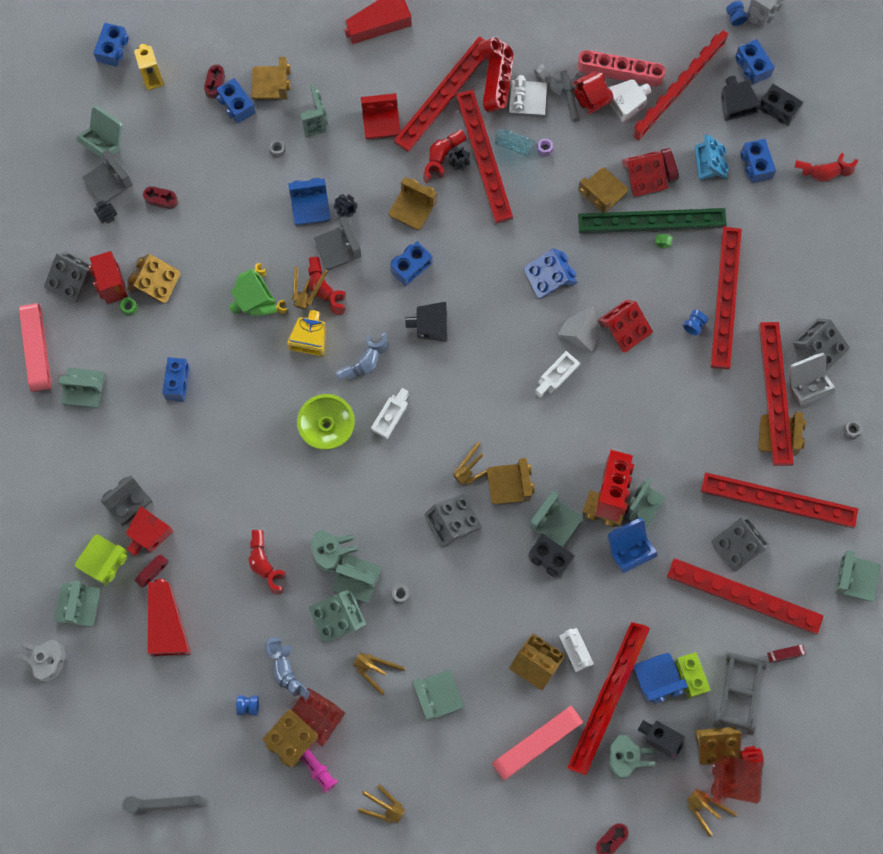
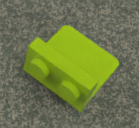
(101, 559)

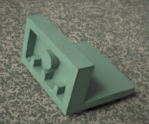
(314, 120)
(646, 503)
(555, 520)
(857, 577)
(337, 615)
(438, 695)

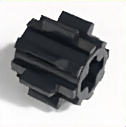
(459, 163)
(345, 205)
(105, 211)

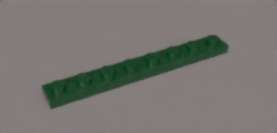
(652, 220)

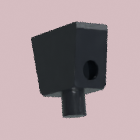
(738, 99)
(430, 322)
(669, 744)

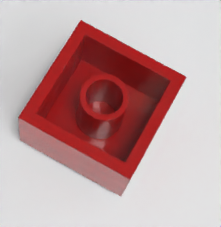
(108, 277)

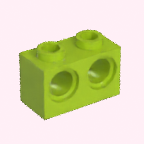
(692, 671)

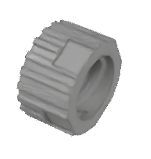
(541, 73)
(280, 153)
(848, 434)
(405, 598)

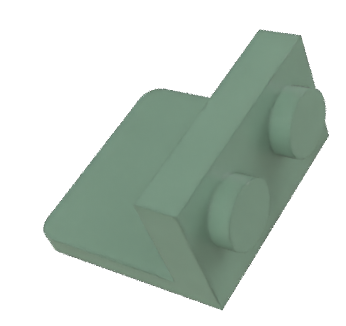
(102, 134)

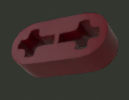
(210, 80)
(670, 165)
(160, 197)
(151, 571)
(786, 653)
(608, 836)

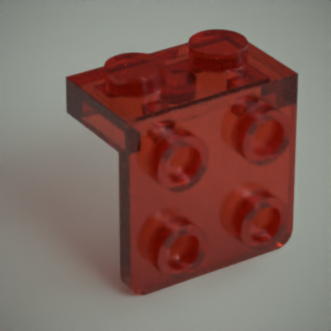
(319, 714)
(736, 780)

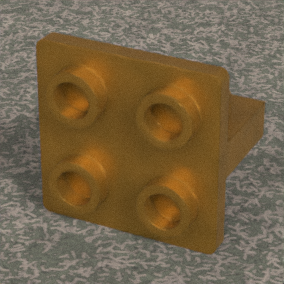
(718, 743)

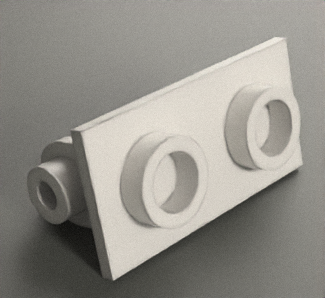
(576, 649)

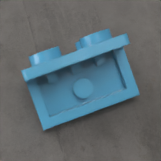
(711, 159)

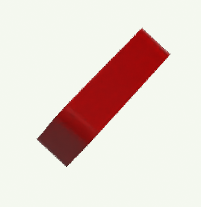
(499, 73)

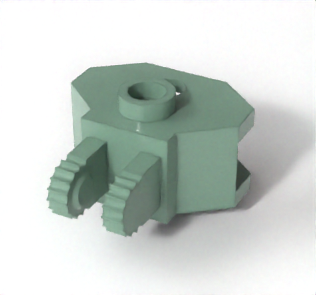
(332, 551)
(629, 757)

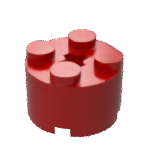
(593, 91)

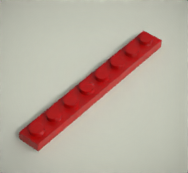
(677, 88)
(440, 98)
(484, 157)
(726, 298)
(776, 394)
(779, 500)
(745, 596)
(608, 698)

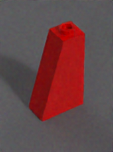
(377, 20)
(165, 625)

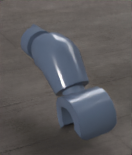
(368, 361)
(282, 669)

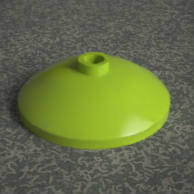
(323, 410)

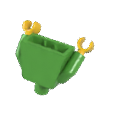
(253, 294)

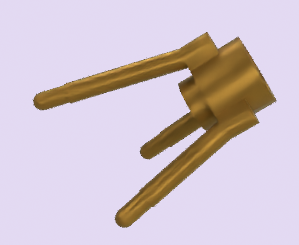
(302, 299)
(463, 472)
(365, 663)
(699, 800)
(393, 811)

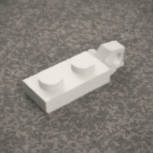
(557, 374)
(390, 414)

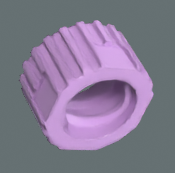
(542, 142)

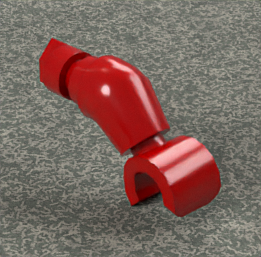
(438, 152)
(828, 171)
(325, 292)
(259, 563)

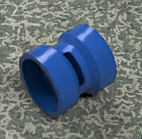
(737, 14)
(695, 322)
(247, 705)

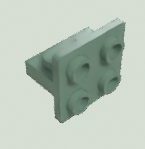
(82, 387)
(357, 575)
(77, 604)

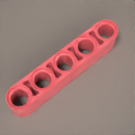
(629, 64)
(35, 347)
(537, 743)

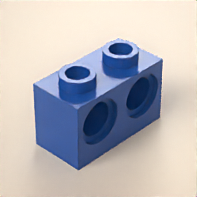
(107, 43)
(758, 60)
(238, 99)
(762, 160)
(414, 266)
(176, 379)

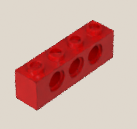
(615, 485)

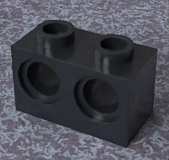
(783, 101)
(554, 552)

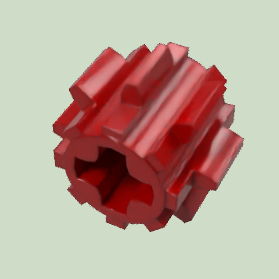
(752, 754)

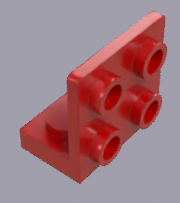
(380, 116)
(646, 173)
(626, 324)

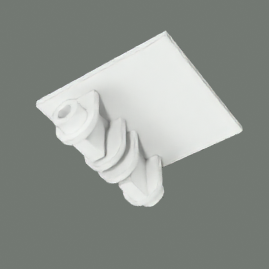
(527, 96)

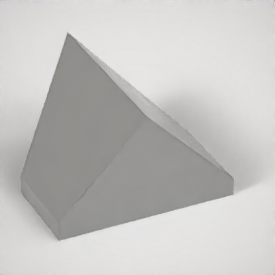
(581, 329)

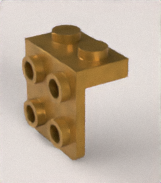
(271, 81)
(602, 189)
(413, 203)
(153, 278)
(797, 425)
(510, 483)
(290, 738)

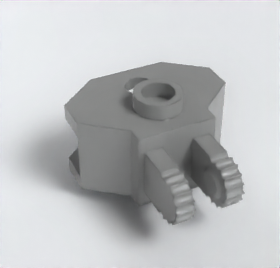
(42, 659)

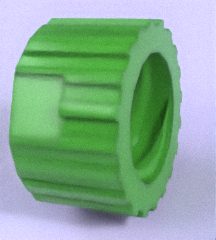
(663, 240)
(123, 303)

